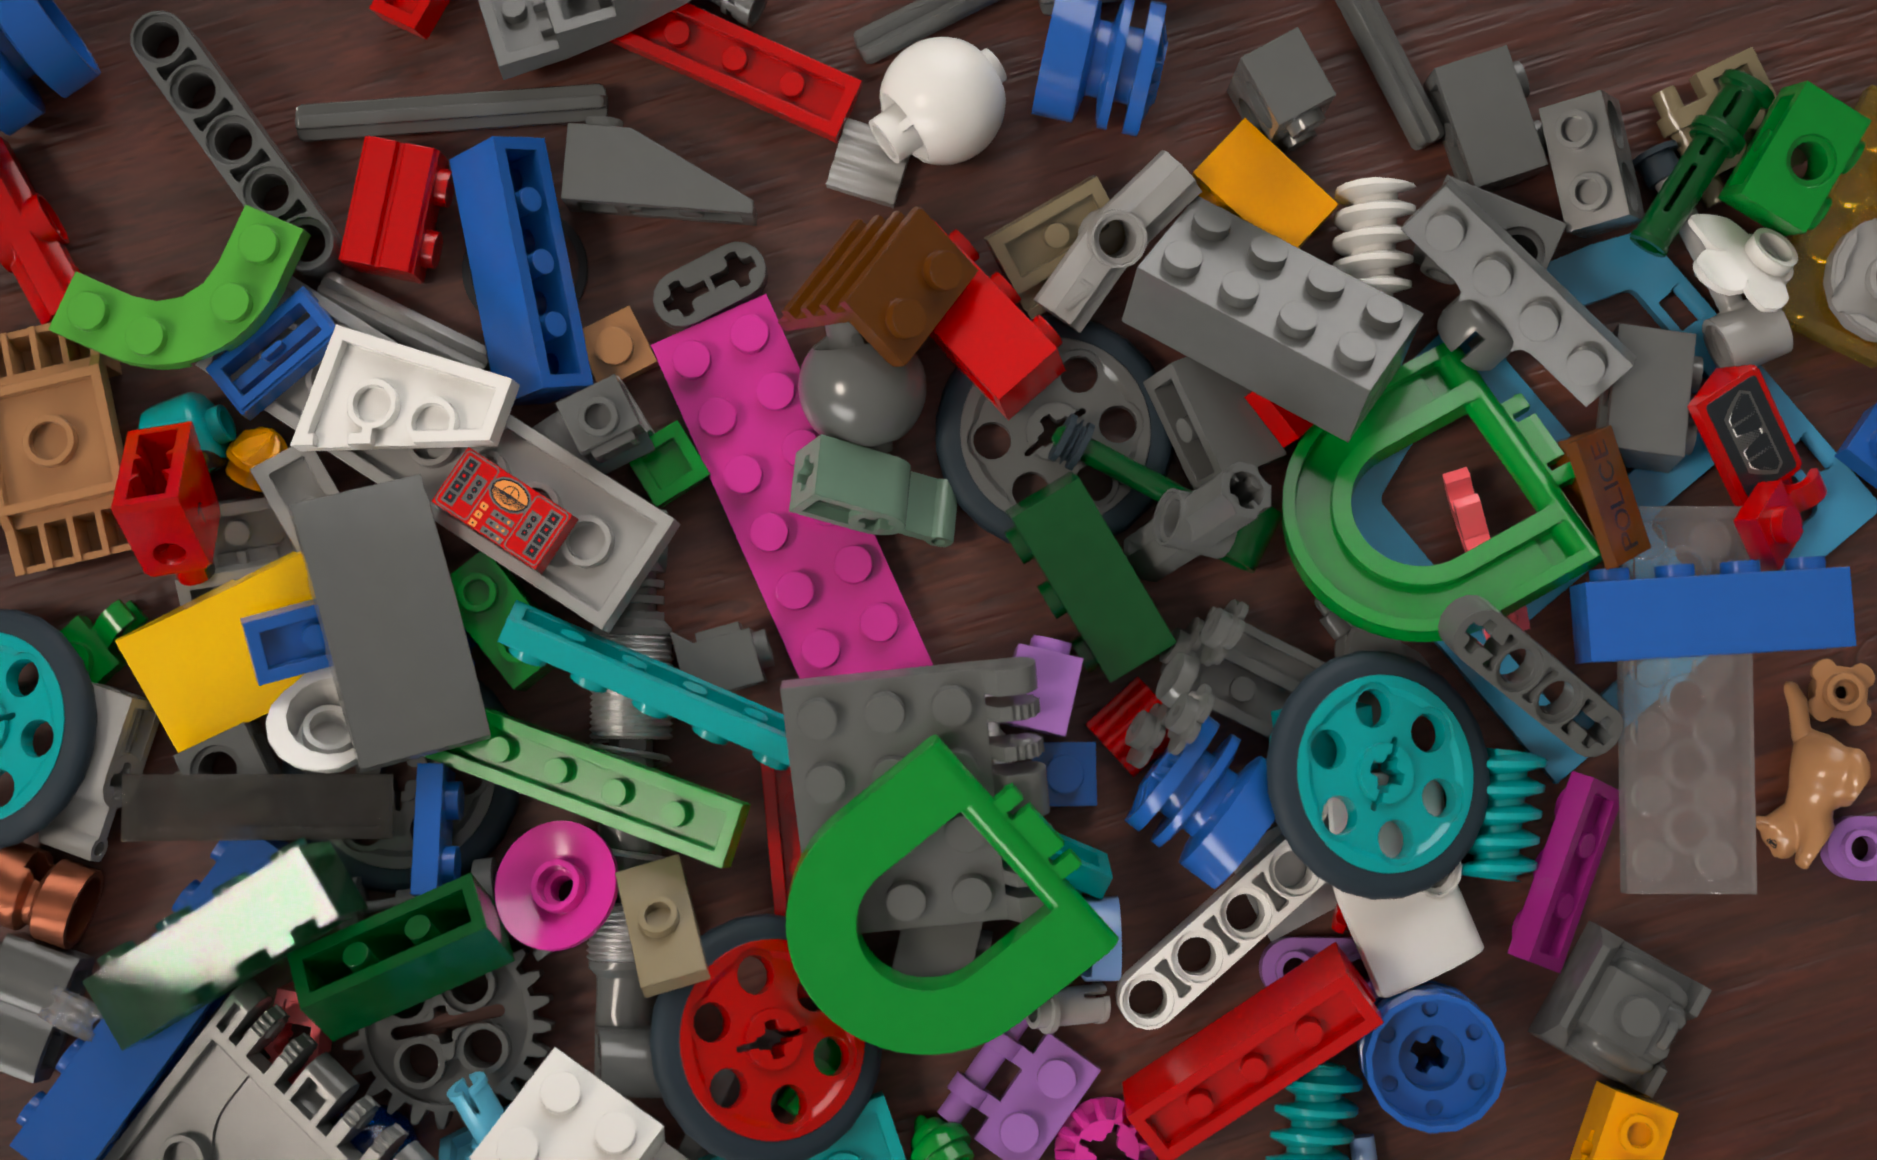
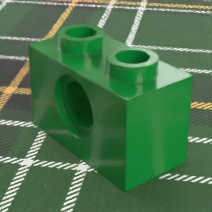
(1763, 178)

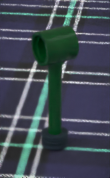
(1074, 444)

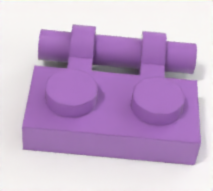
(1034, 1102)

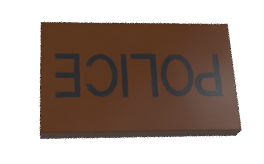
(1604, 495)

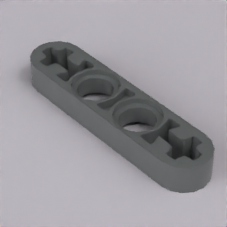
(1532, 676)

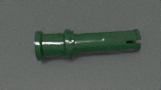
(1714, 138)

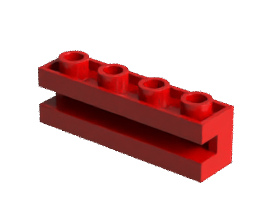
(1250, 1053)

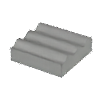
(864, 168)

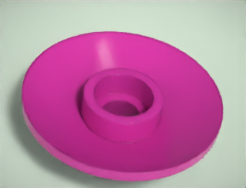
(531, 881)

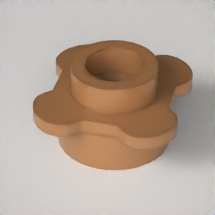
(1823, 699)

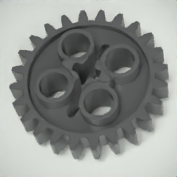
(516, 1029)

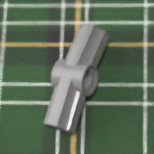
(1143, 210)

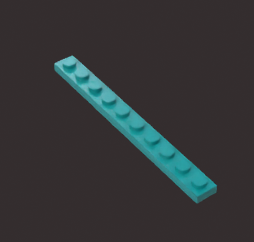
(712, 711)

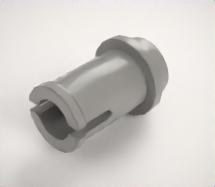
(1072, 1007)

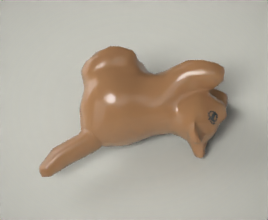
(1819, 781)

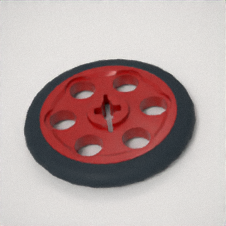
(687, 1064)

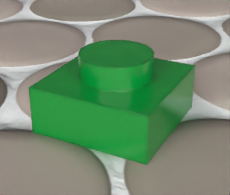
(670, 468)

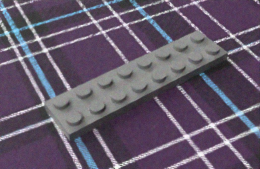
(602, 555)

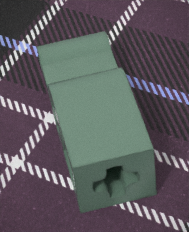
(871, 492)

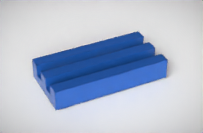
(289, 371)

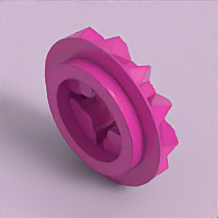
(1093, 1121)

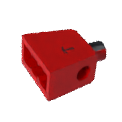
(175, 527)

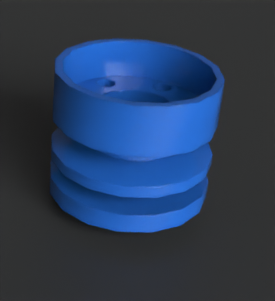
(1101, 62)
(1208, 801)
(1441, 1091)

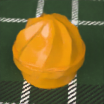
(249, 450)

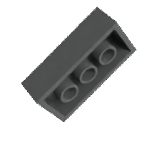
(1271, 317)

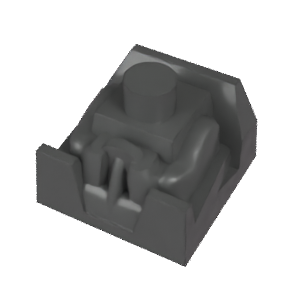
(1618, 1010)

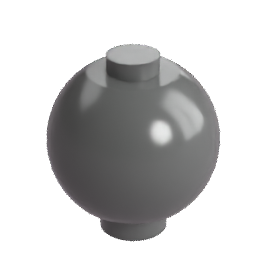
(856, 393)

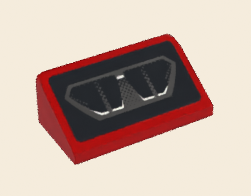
(1743, 430)

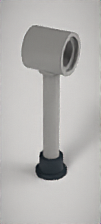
(1739, 331)

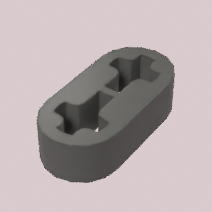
(702, 273)

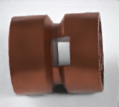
(46, 896)

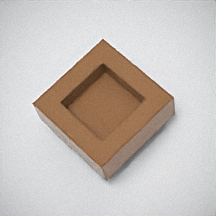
(618, 347)

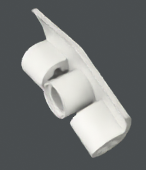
(1411, 936)

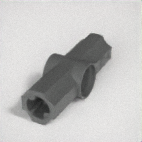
(1197, 522)

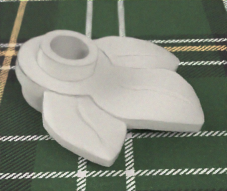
(1744, 262)

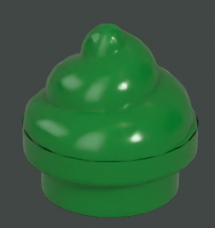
(939, 1140)

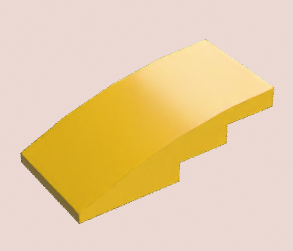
(198, 659)

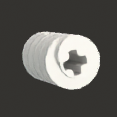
(1373, 231)

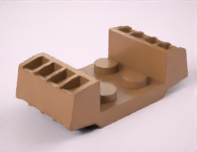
(57, 451)

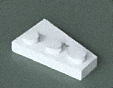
(399, 398)

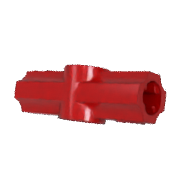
(32, 239)

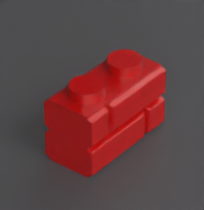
(397, 210)

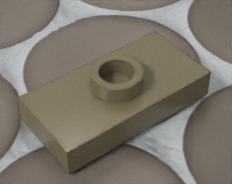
(662, 926)

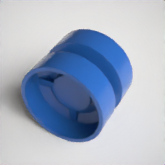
(39, 42)

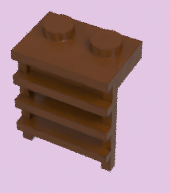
(886, 281)

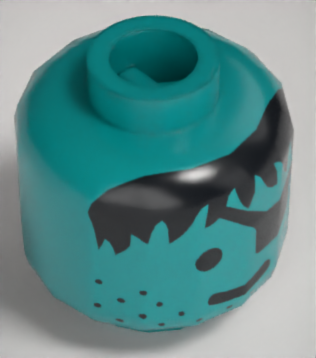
(212, 424)

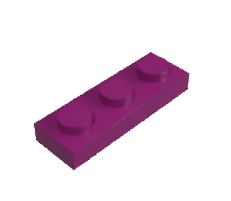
(1565, 872)

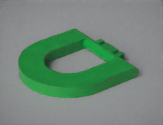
(1409, 599)
(988, 993)

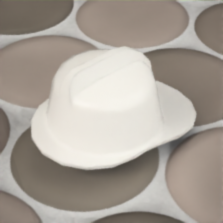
(310, 727)

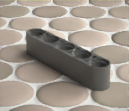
(223, 122)

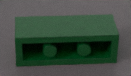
(1087, 578)
(400, 957)

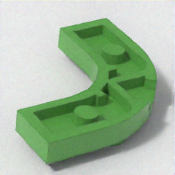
(201, 323)

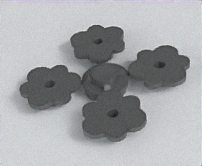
(1181, 673)

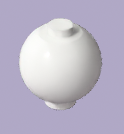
(940, 102)

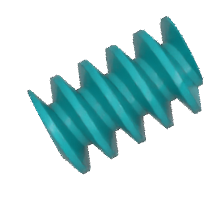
(1501, 835)
(1316, 1114)

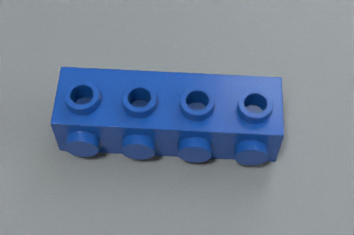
(521, 268)
(1712, 613)

